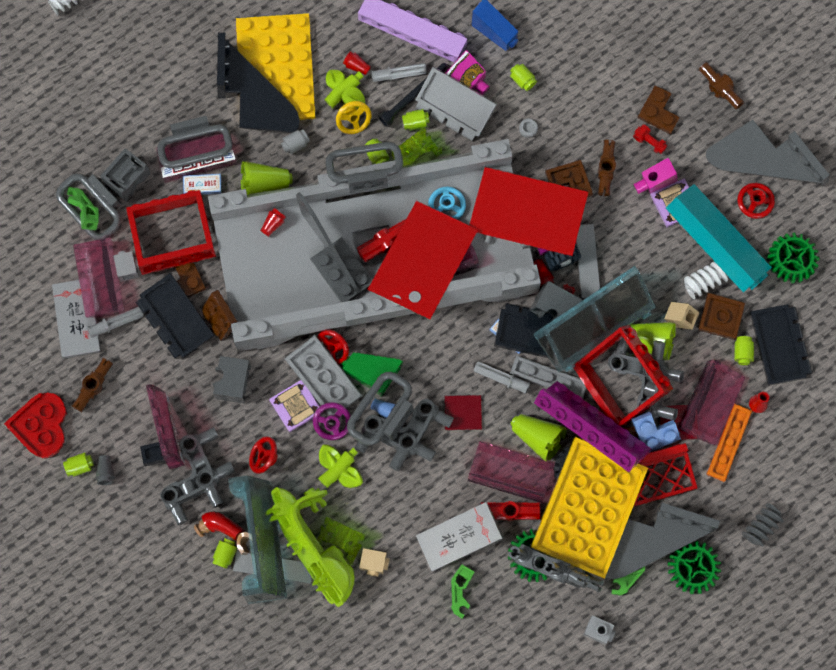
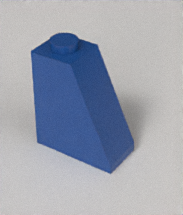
(494, 25)

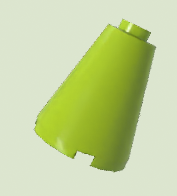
(263, 178)
(657, 332)
(539, 435)

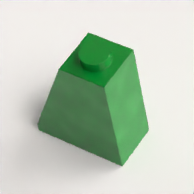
(368, 368)

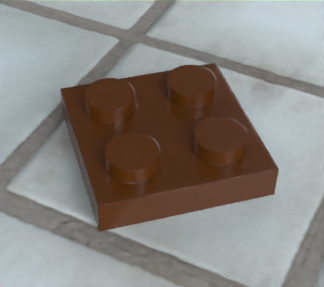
(219, 315)
(721, 316)

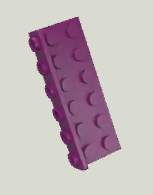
(592, 425)

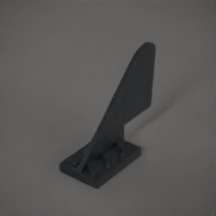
(260, 102)

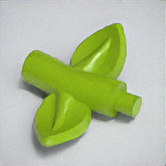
(343, 88)
(339, 467)

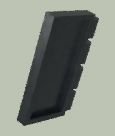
(175, 315)
(517, 329)
(778, 344)

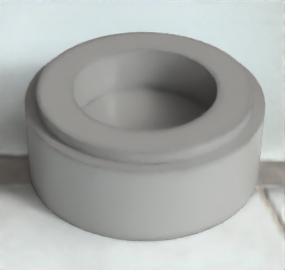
(528, 128)

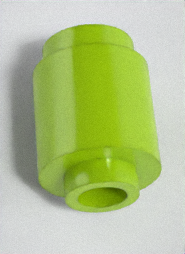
(523, 77)
(415, 119)
(377, 156)
(744, 350)
(78, 464)
(224, 553)

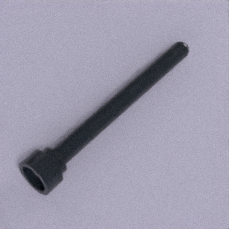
(387, 117)

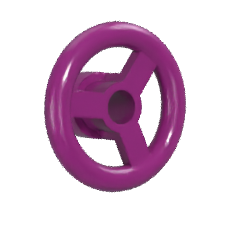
(317, 418)

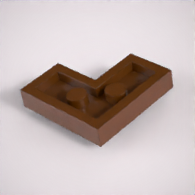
(654, 112)
(571, 174)
(190, 279)

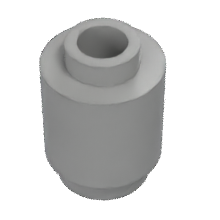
(295, 141)

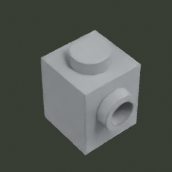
(126, 265)
(599, 630)

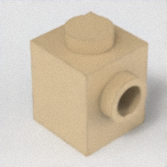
(682, 315)
(374, 562)

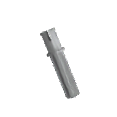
(399, 72)
(114, 322)
(502, 377)

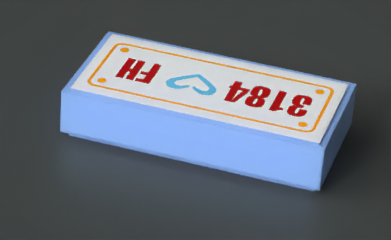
(205, 183)

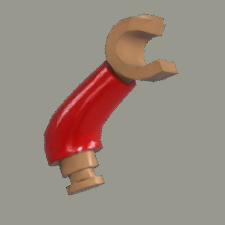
(216, 521)

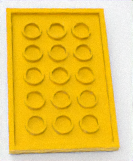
(282, 54)
(588, 509)

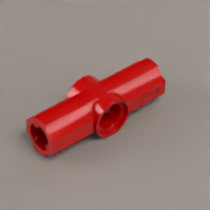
(379, 243)
(524, 511)

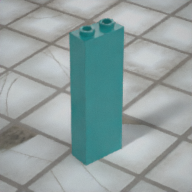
(719, 238)

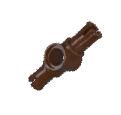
(721, 85)
(606, 176)
(87, 394)

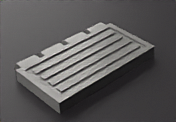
(455, 102)

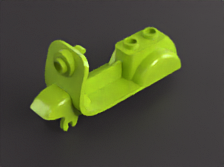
(326, 567)

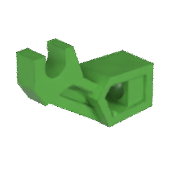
(89, 213)
(626, 582)
(457, 596)

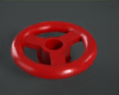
(758, 194)
(335, 344)
(265, 456)

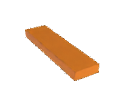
(729, 442)

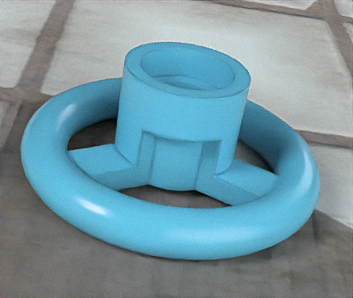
(446, 197)

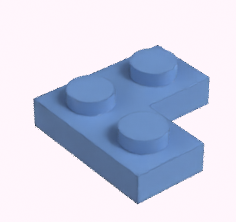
(655, 436)

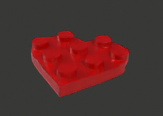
(39, 424)

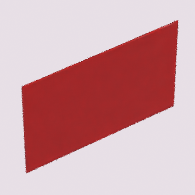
(528, 211)
(423, 259)

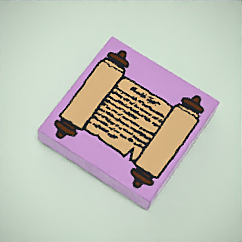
(665, 196)
(294, 405)

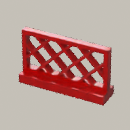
(662, 456)

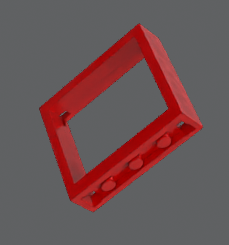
(177, 257)
(598, 389)

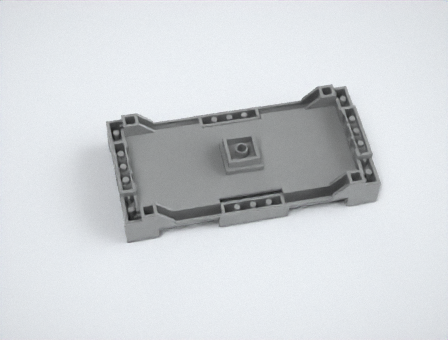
(282, 294)

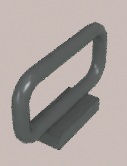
(191, 129)
(365, 180)
(101, 193)
(394, 420)

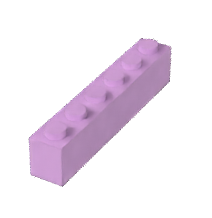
(413, 29)

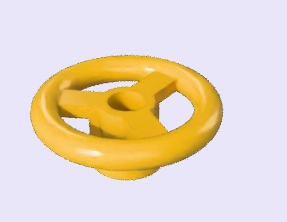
(346, 113)

